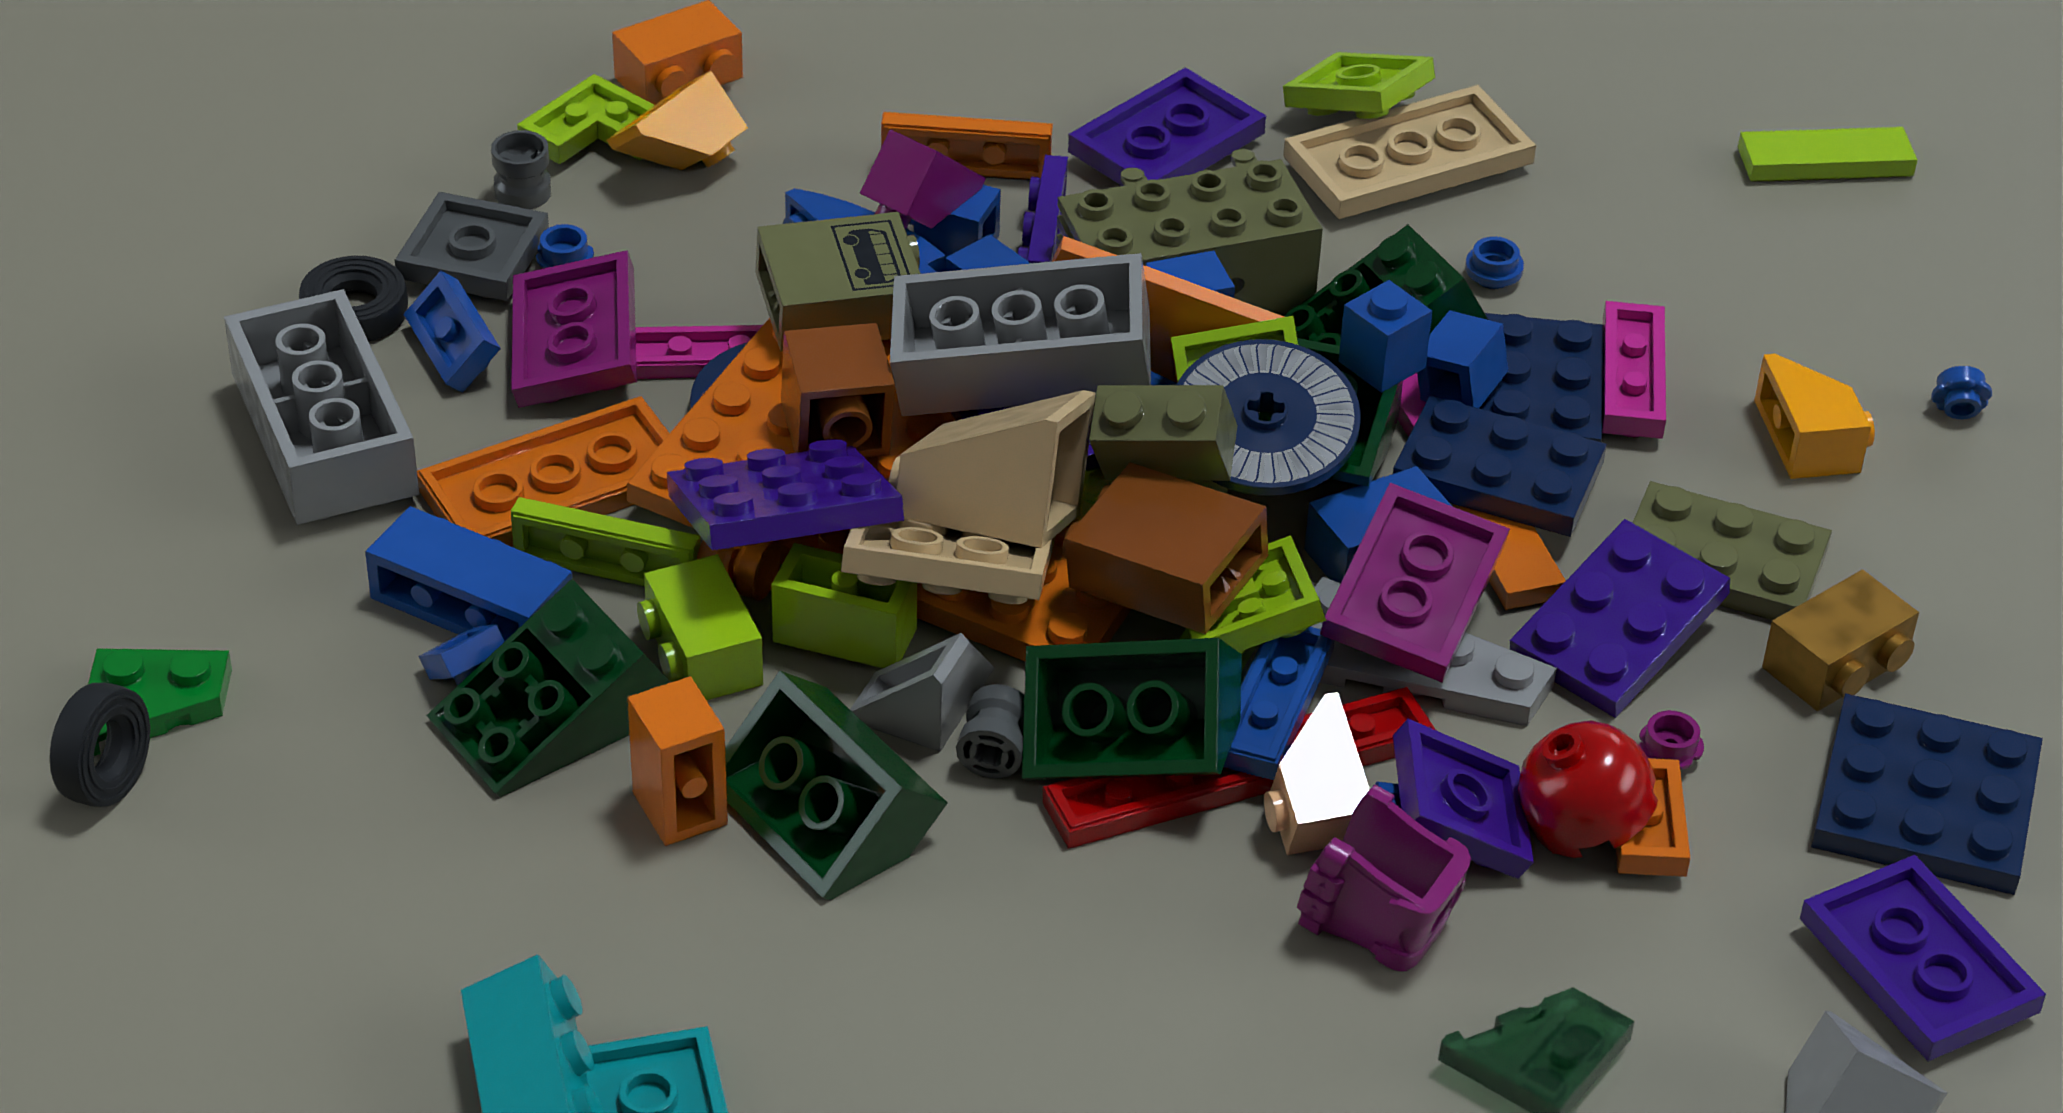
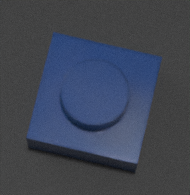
(461, 654)

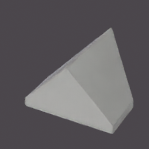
(924, 693)
(1853, 1074)

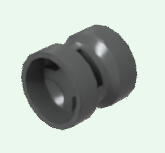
(521, 169)
(993, 732)

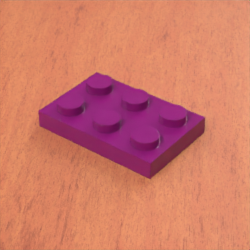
(573, 329)
(1415, 582)

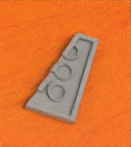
(1479, 682)

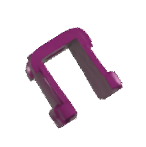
(1385, 883)

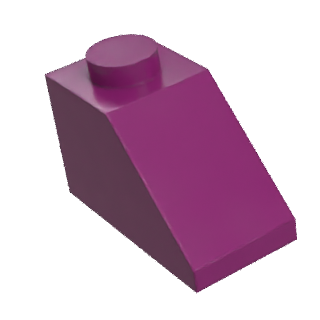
(918, 181)

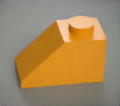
(684, 127)
(1812, 419)

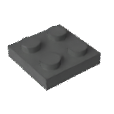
(474, 243)

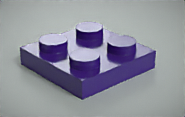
(1463, 796)

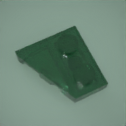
(1542, 1053)

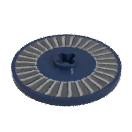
(1311, 410)

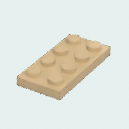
(1409, 151)

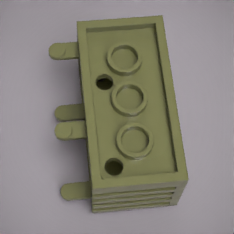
(1242, 212)

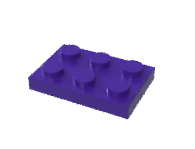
(1168, 130)
(1621, 616)
(1922, 957)

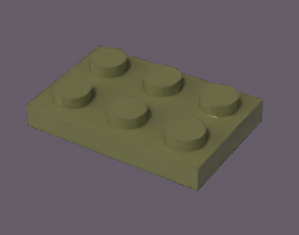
(1764, 554)

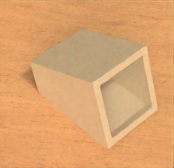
(1002, 471)

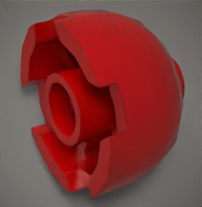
(1586, 788)

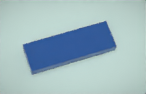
(1276, 700)

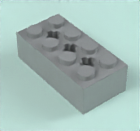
(1018, 333)
(321, 406)

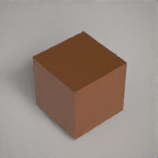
(838, 388)

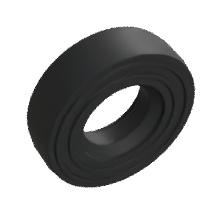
(368, 276)
(76, 738)

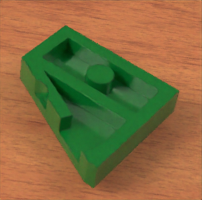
(174, 684)

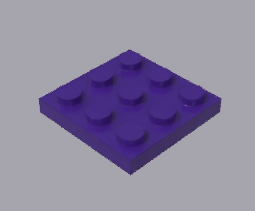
(783, 495)

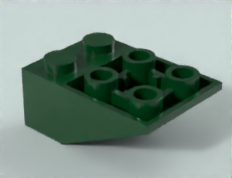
(1407, 263)
(547, 694)

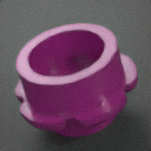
(1672, 737)

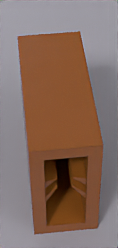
(1166, 547)

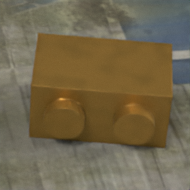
(1840, 640)

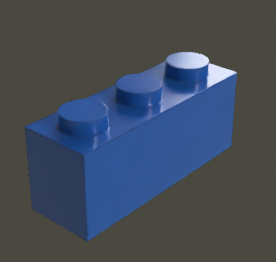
(458, 575)

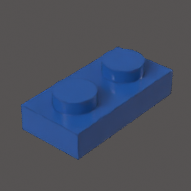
(452, 331)

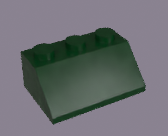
(1130, 709)
(825, 787)

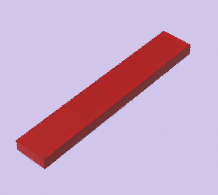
(1113, 806)

